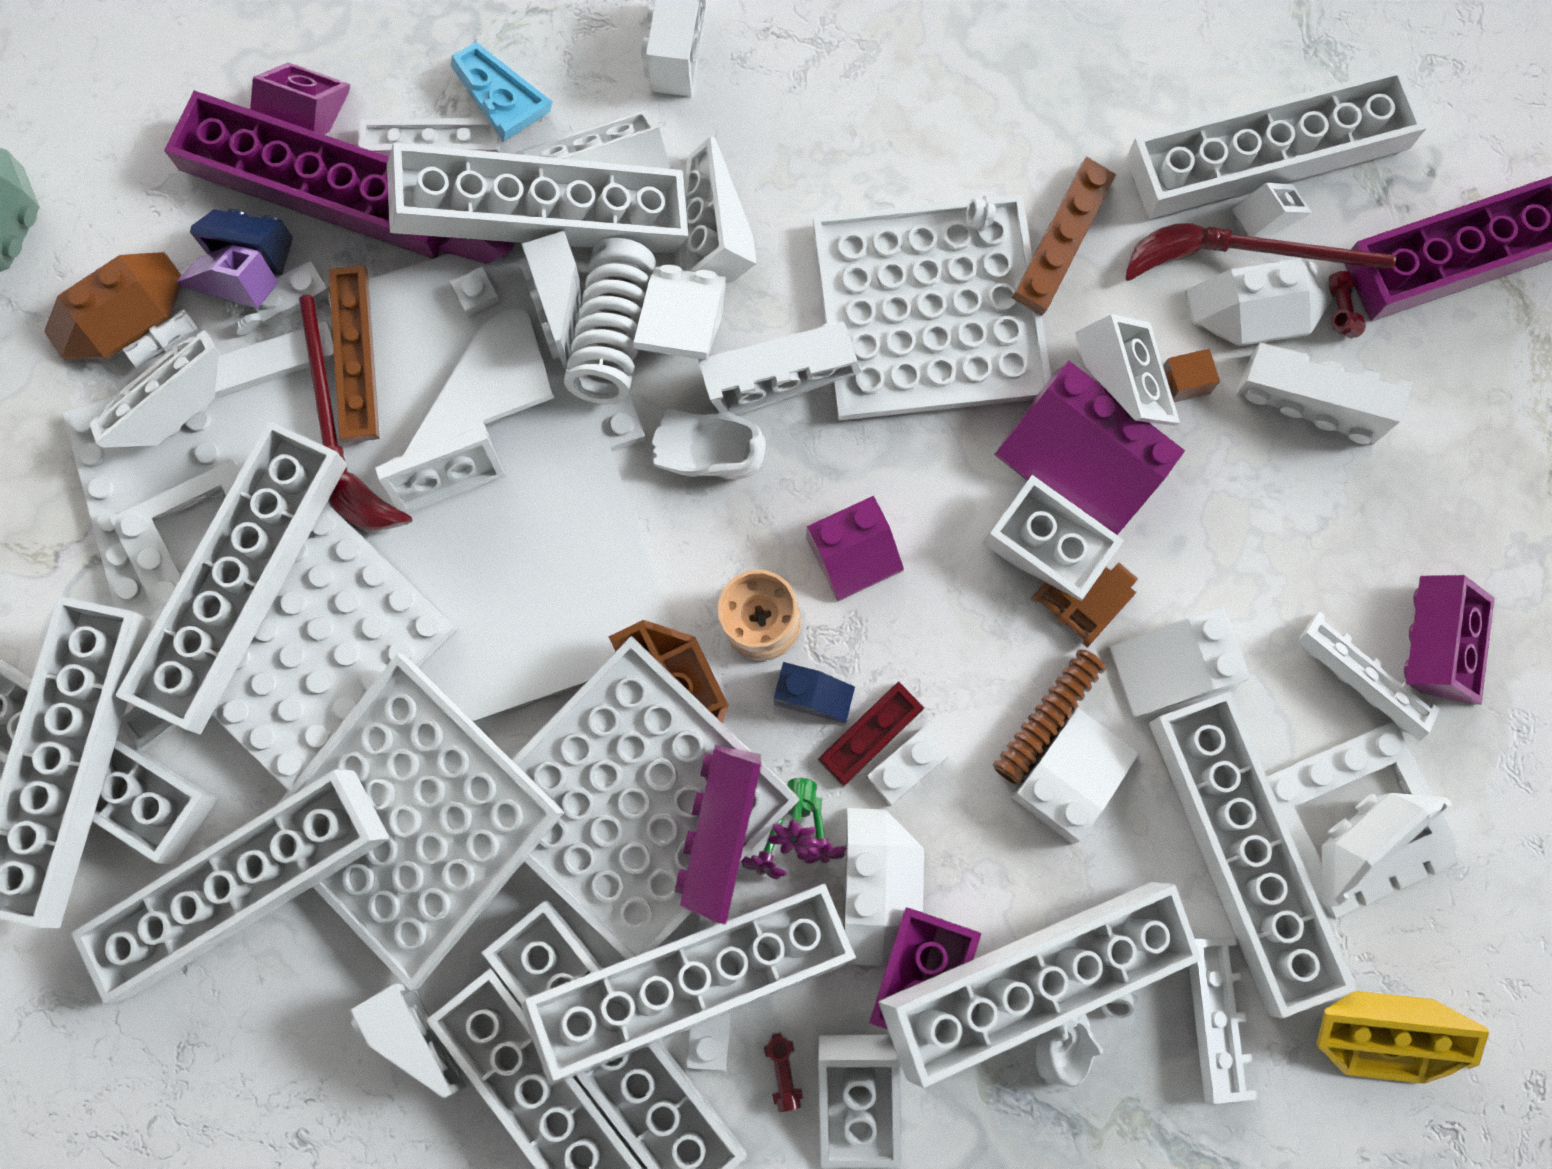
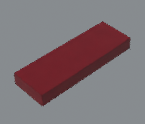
(870, 734)

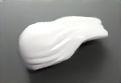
(708, 444)

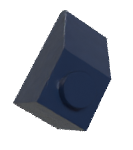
(813, 693)

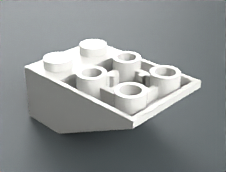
(554, 290)

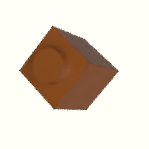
(1191, 375)

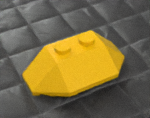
(1399, 1037)

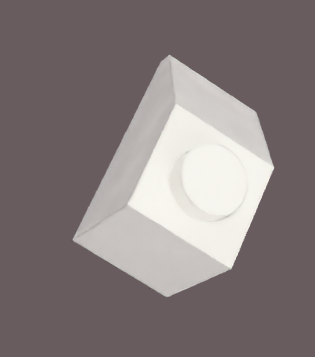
(1270, 210)

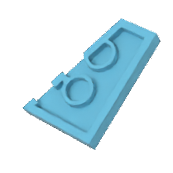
(499, 91)

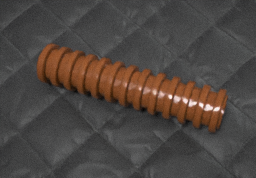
(1049, 716)

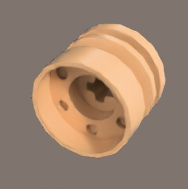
(756, 594)

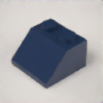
(237, 228)

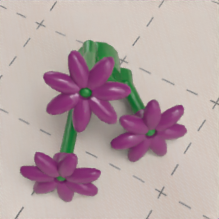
(796, 835)

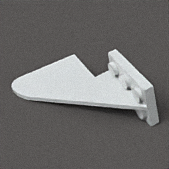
(452, 447)

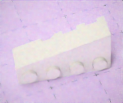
(779, 368)
(1324, 393)

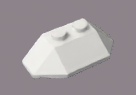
(1261, 301)
(161, 397)
(1372, 839)
(880, 880)

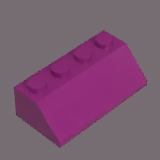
(720, 832)

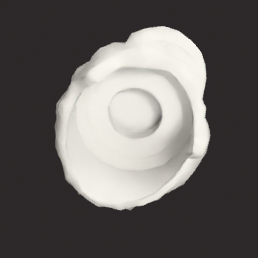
(1067, 1053)

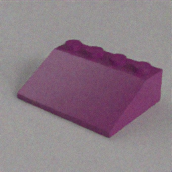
(1089, 448)

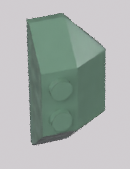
(17, 208)

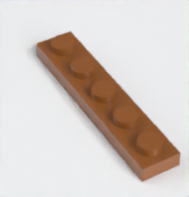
(1063, 236)
(353, 354)

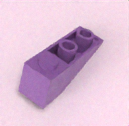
(231, 274)

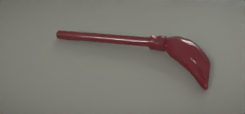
(1185, 239)
(350, 496)

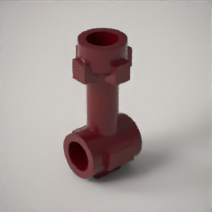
(1345, 320)
(779, 1050)

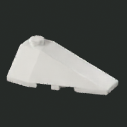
(715, 219)

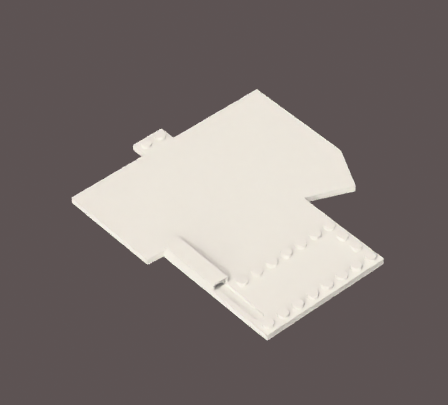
(520, 565)

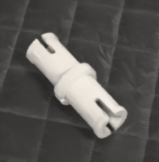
(160, 338)

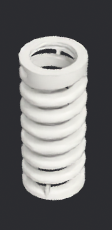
(591, 316)

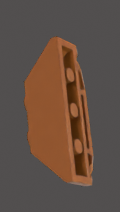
(113, 306)
(681, 658)

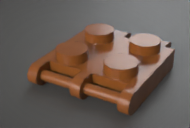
(1098, 607)

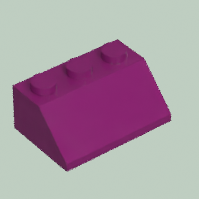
(1449, 638)
(921, 951)

